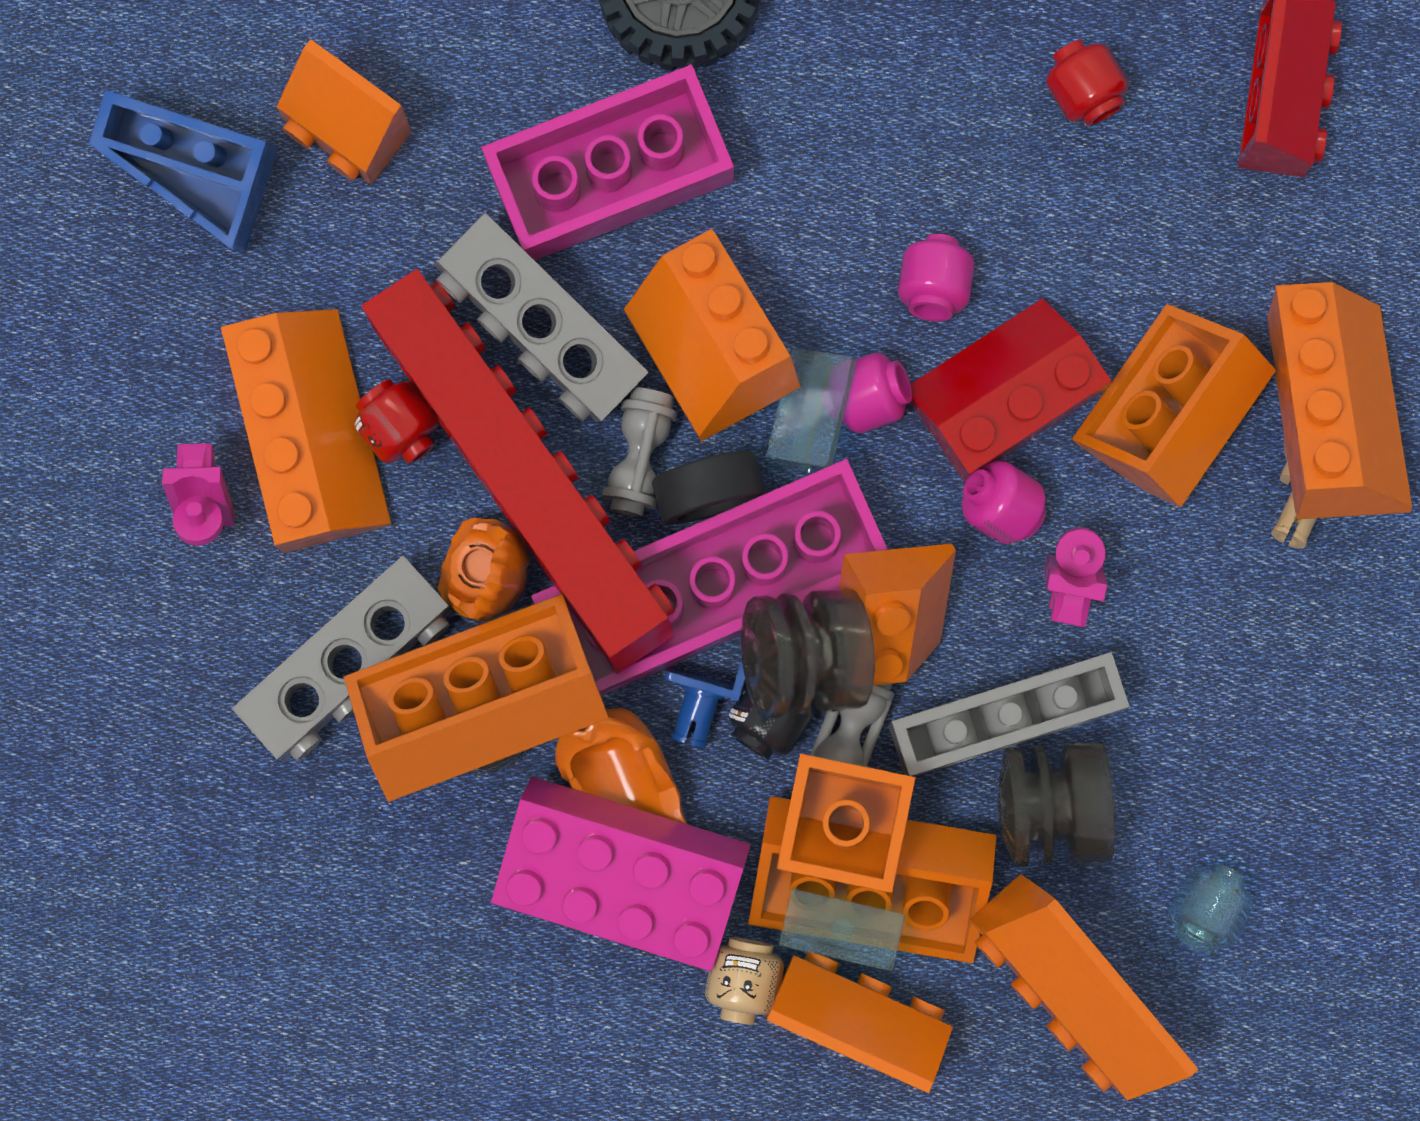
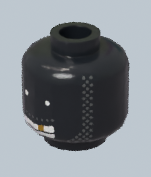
(766, 735)

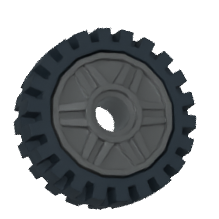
(679, 30)

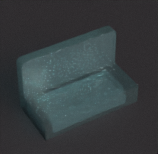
(813, 415)
(841, 929)

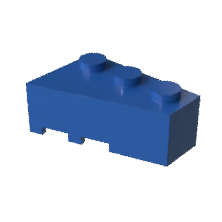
(190, 163)

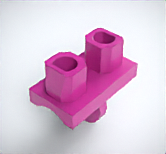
(197, 495)
(1075, 575)

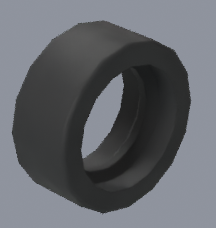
(708, 487)

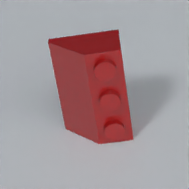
(1289, 86)
(1007, 388)

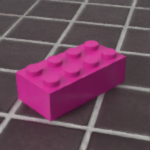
(609, 163)
(620, 873)

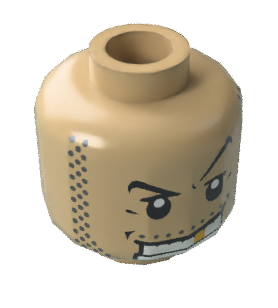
(744, 980)

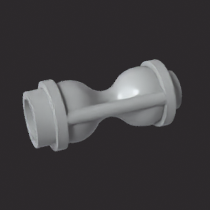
(645, 427)
(845, 742)

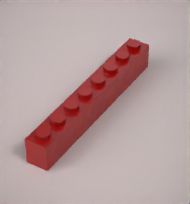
(520, 472)

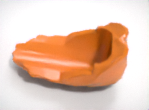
(484, 569)
(621, 764)

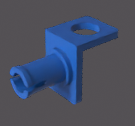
(701, 702)

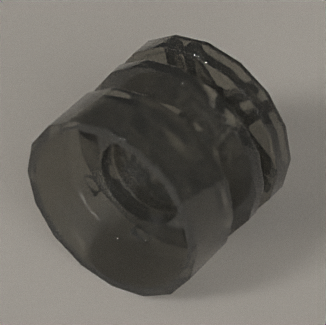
(807, 652)
(1057, 804)

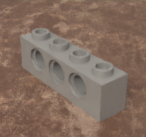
(613, 368)
(268, 707)
(1008, 715)

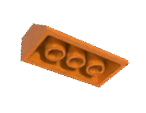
(1336, 403)
(301, 427)
(474, 698)
(938, 885)
(1080, 992)

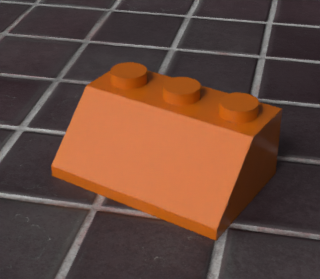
(710, 336)
(1175, 403)
(861, 1020)

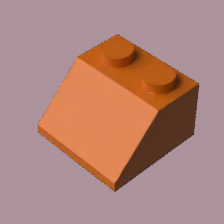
(342, 115)
(904, 601)
(846, 823)

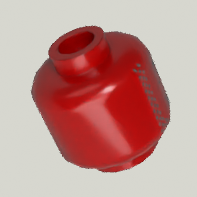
(1087, 82)
(396, 422)

